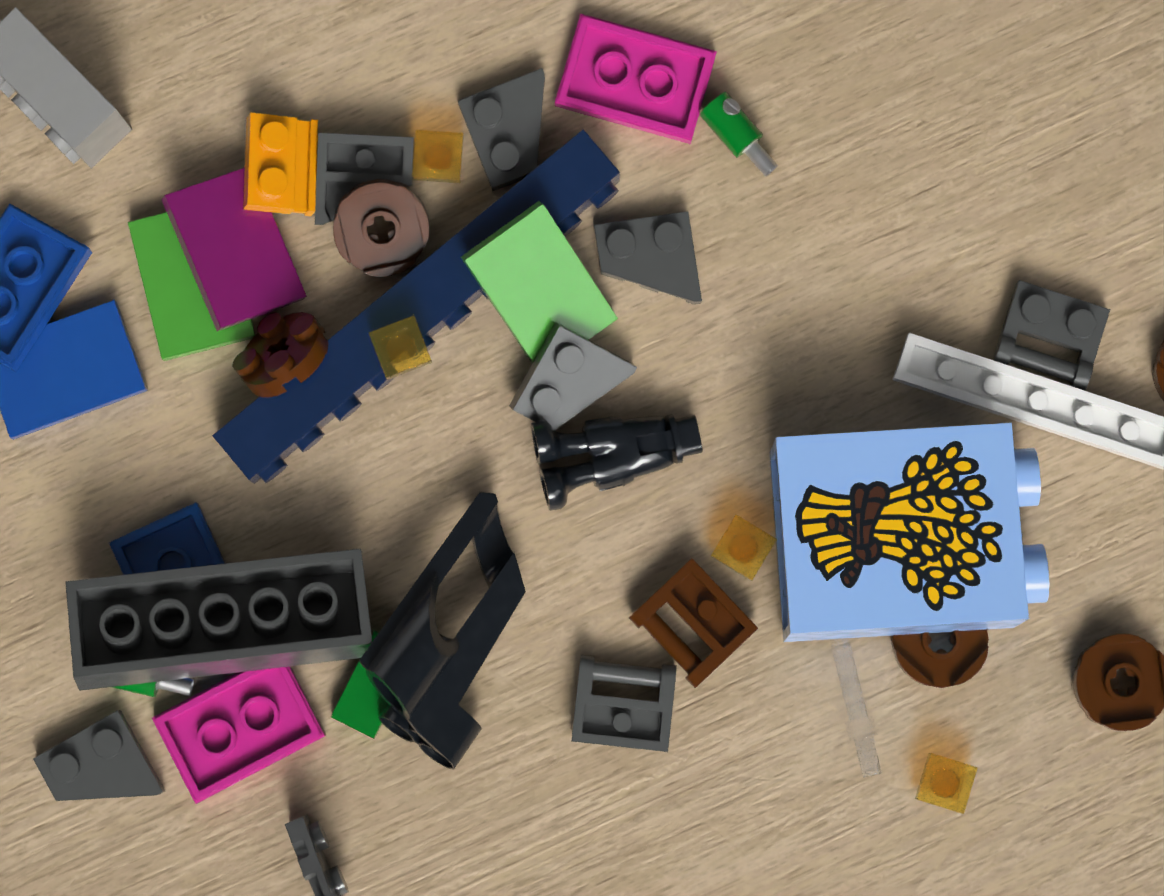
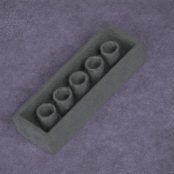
(218, 619)

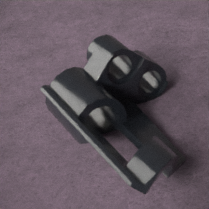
(429, 673)

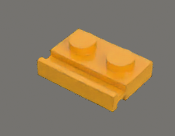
(280, 164)

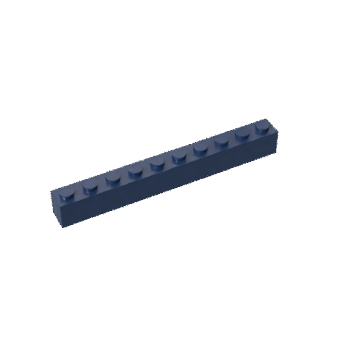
(433, 292)

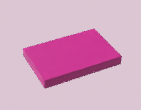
(635, 78)
(237, 729)

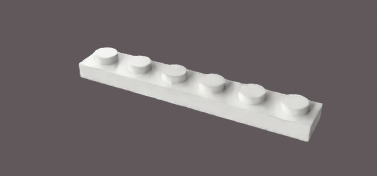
(1032, 399)

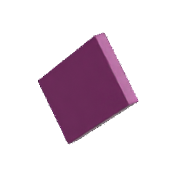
(232, 251)

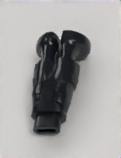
(617, 449)

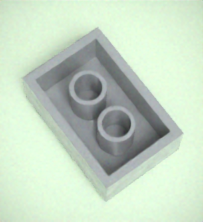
(56, 93)

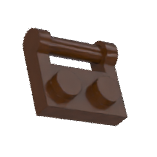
(705, 611)

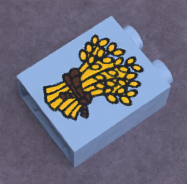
(905, 532)

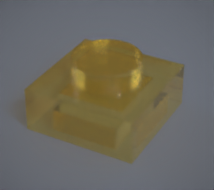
(438, 156)
(400, 347)
(743, 547)
(946, 783)

